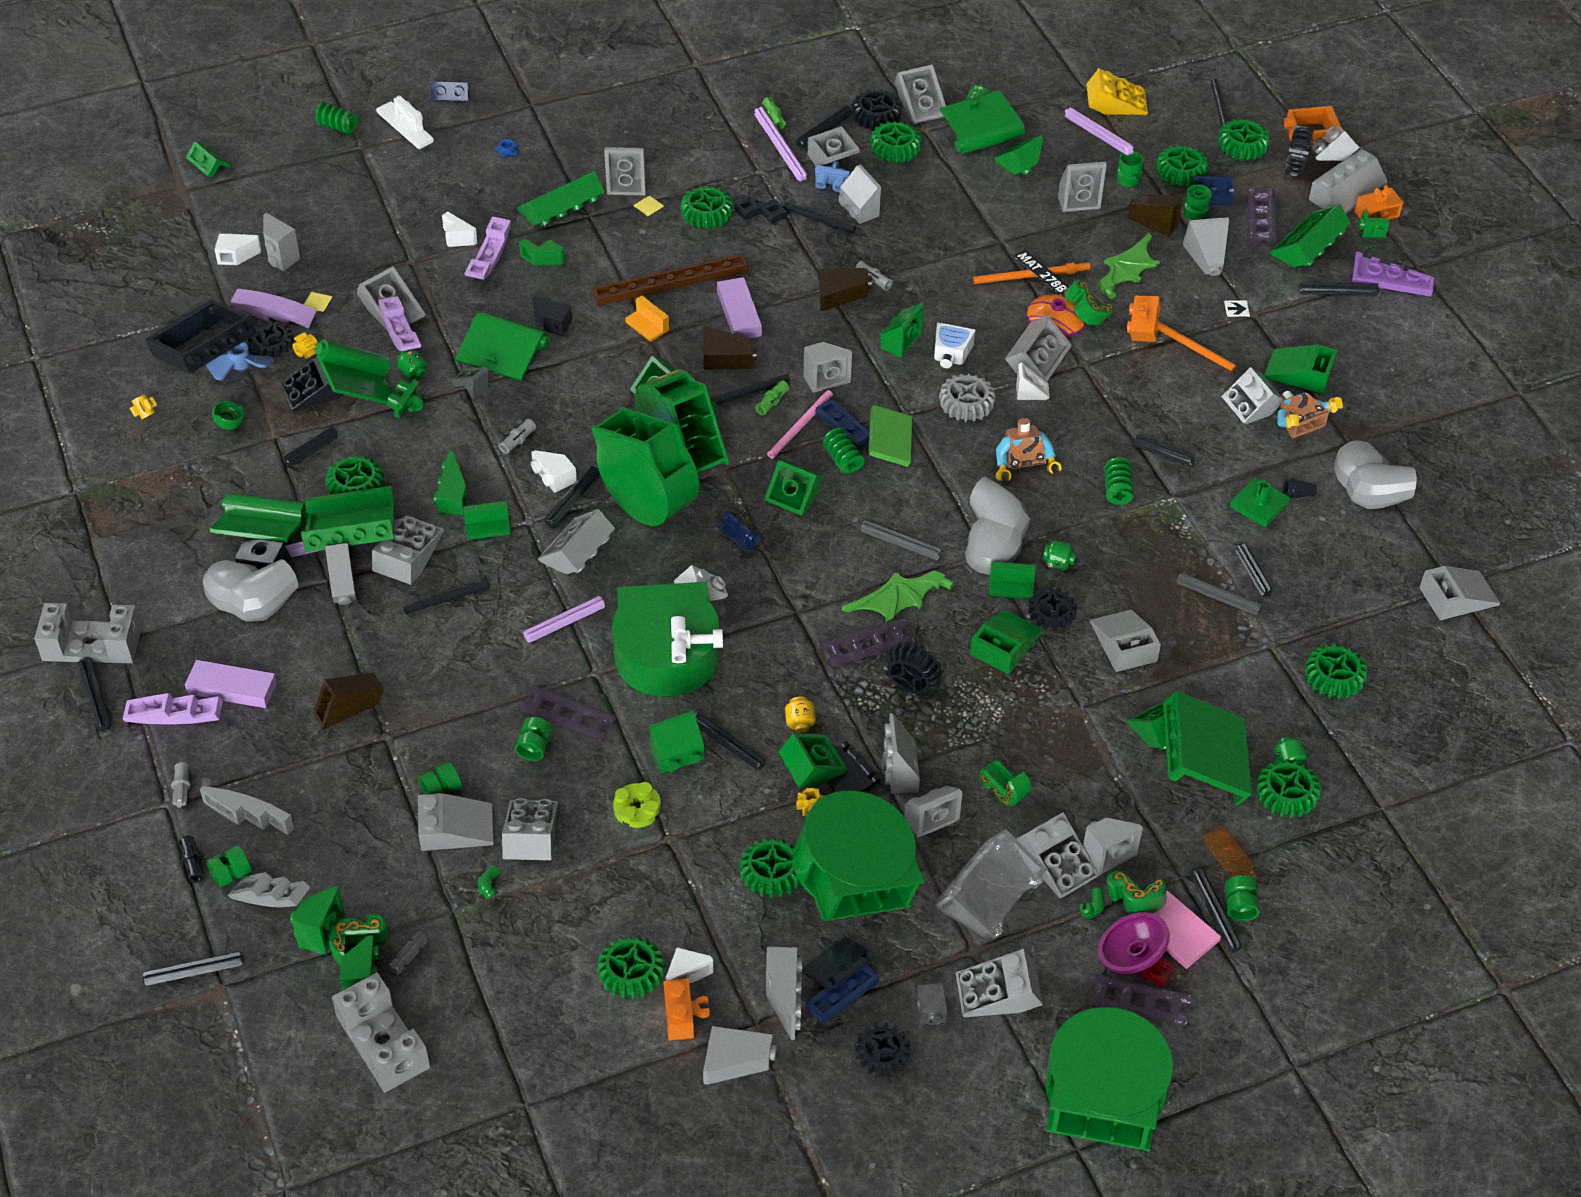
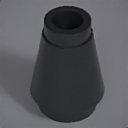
(1298, 488)

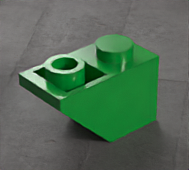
(359, 962)

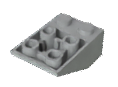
(408, 551)
(1456, 591)
(1126, 640)
(900, 758)
(529, 829)
(1061, 854)
(784, 986)
(1000, 986)

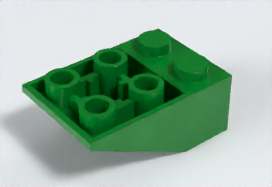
(1302, 366)
(1004, 641)

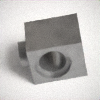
(931, 1004)

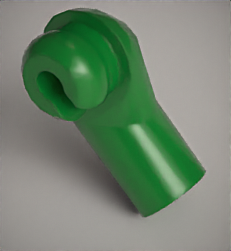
(485, 882)
(1095, 907)

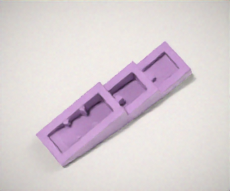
(268, 305)
(169, 710)

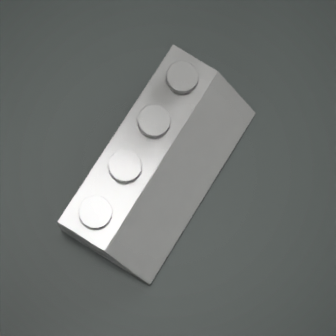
(1345, 182)

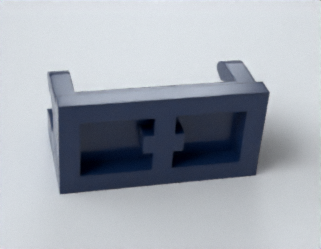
(1220, 187)

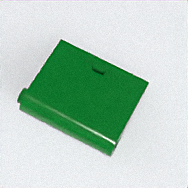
(983, 122)
(501, 345)
(355, 371)
(260, 517)

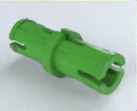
(774, 112)
(772, 398)

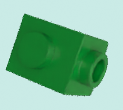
(1373, 226)

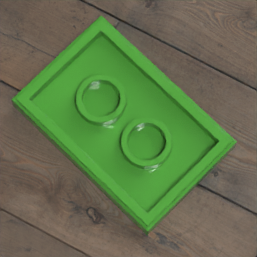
(890, 435)

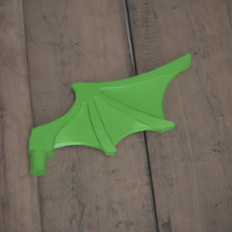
(1127, 266)
(899, 594)

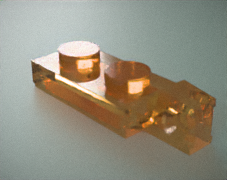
(1228, 853)

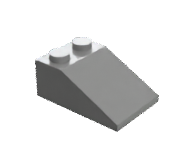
(920, 94)
(625, 171)
(1082, 186)
(388, 285)
(453, 822)

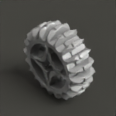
(967, 397)

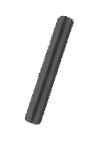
(901, 540)
(1218, 593)

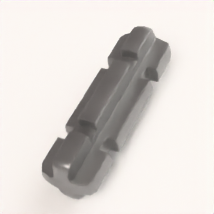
(408, 952)

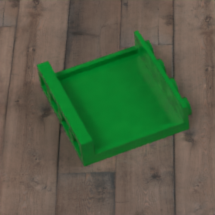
(349, 518)
(1207, 745)

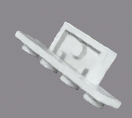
(406, 121)

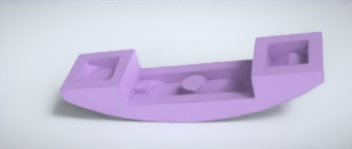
(491, 249)
(397, 325)

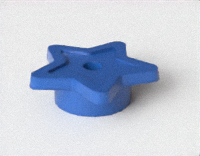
(507, 147)

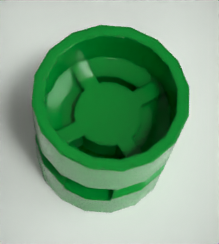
(1130, 169)
(1197, 202)
(533, 739)
(441, 781)
(228, 866)
(1242, 898)

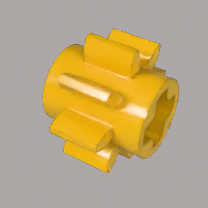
(305, 345)
(143, 406)
(807, 800)

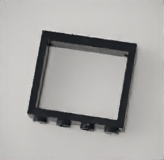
(239, 330)

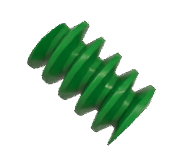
(336, 118)
(843, 451)
(1118, 481)

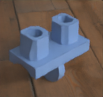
(830, 175)

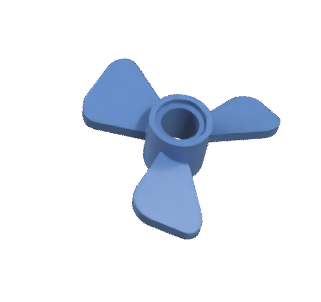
(238, 359)

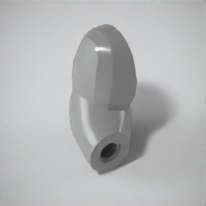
(1371, 478)
(999, 526)
(249, 591)

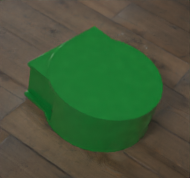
(685, 402)
(645, 465)
(645, 638)
(856, 856)
(1108, 1078)

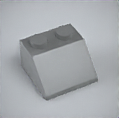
(831, 146)
(861, 195)
(280, 242)
(826, 366)
(933, 810)
(1111, 843)

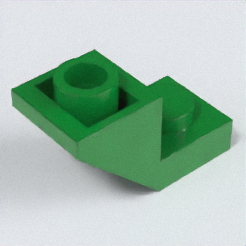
(546, 254)

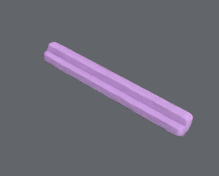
(564, 619)

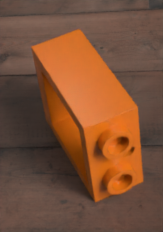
(1311, 116)

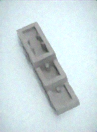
(240, 807)
(269, 892)

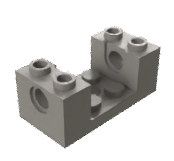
(65, 640)
(368, 1014)

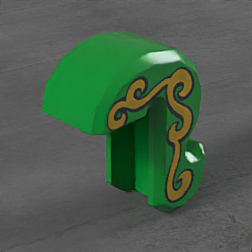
(1085, 304)
(1005, 785)
(1133, 896)
(352, 931)

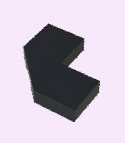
(770, 210)

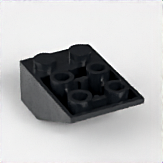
(308, 387)

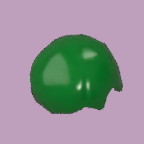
(228, 415)

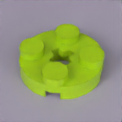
(635, 793)

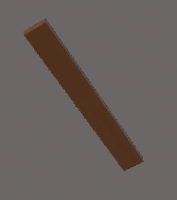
(670, 279)

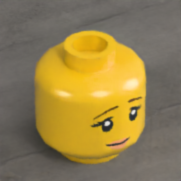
(800, 714)

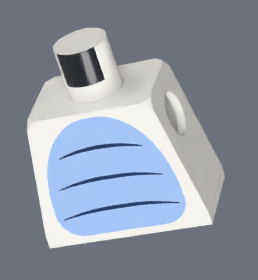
(953, 344)

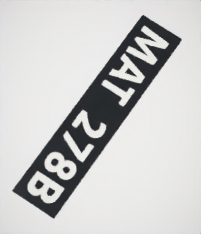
(1041, 271)

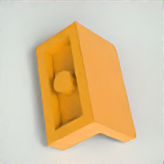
(648, 319)

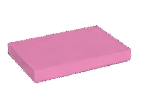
(1188, 933)

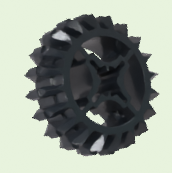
(876, 108)
(1299, 150)
(913, 669)

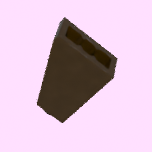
(1157, 212)
(842, 286)
(727, 350)
(346, 697)

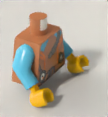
(1304, 413)
(1024, 448)

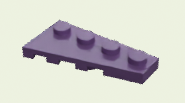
(1390, 276)

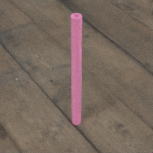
(799, 425)

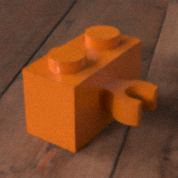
(1380, 204)
(1144, 319)
(681, 1009)

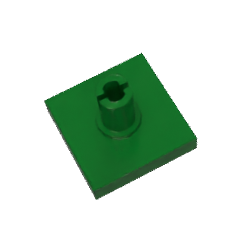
(1260, 502)

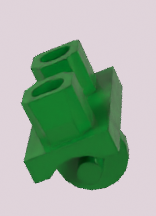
(408, 398)

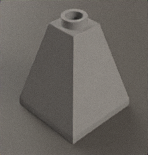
(1207, 243)

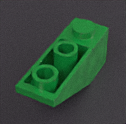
(452, 489)

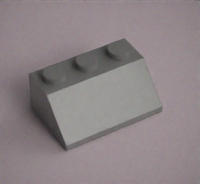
(1039, 348)
(577, 542)

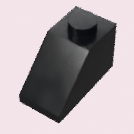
(552, 315)

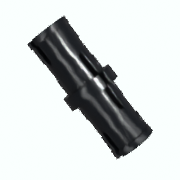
(191, 859)

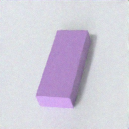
(739, 308)
(231, 683)

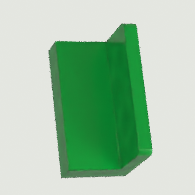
(206, 158)
(486, 520)
(1011, 580)

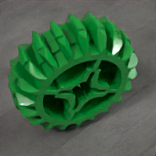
(1243, 139)
(895, 142)
(1180, 165)
(706, 207)
(354, 475)
(1335, 671)
(1288, 788)
(756, 868)
(620, 958)

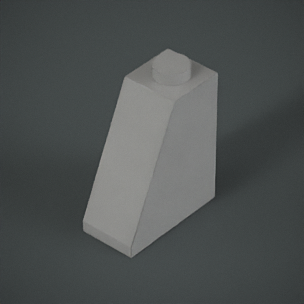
(340, 573)
(736, 1054)

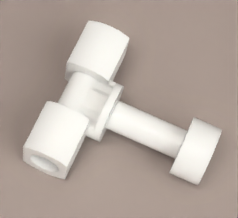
(683, 639)

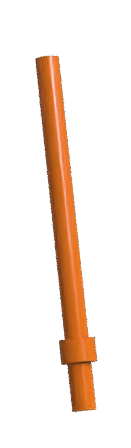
(1068, 268)
(1196, 347)

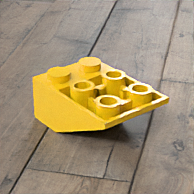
(1115, 95)

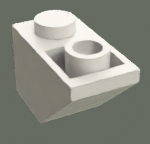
(236, 248)
(554, 469)
(715, 584)

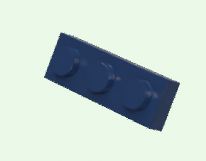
(837, 417)
(828, 1004)

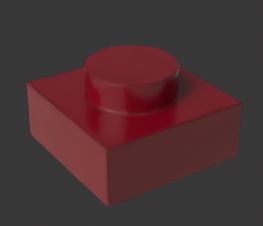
(1159, 972)

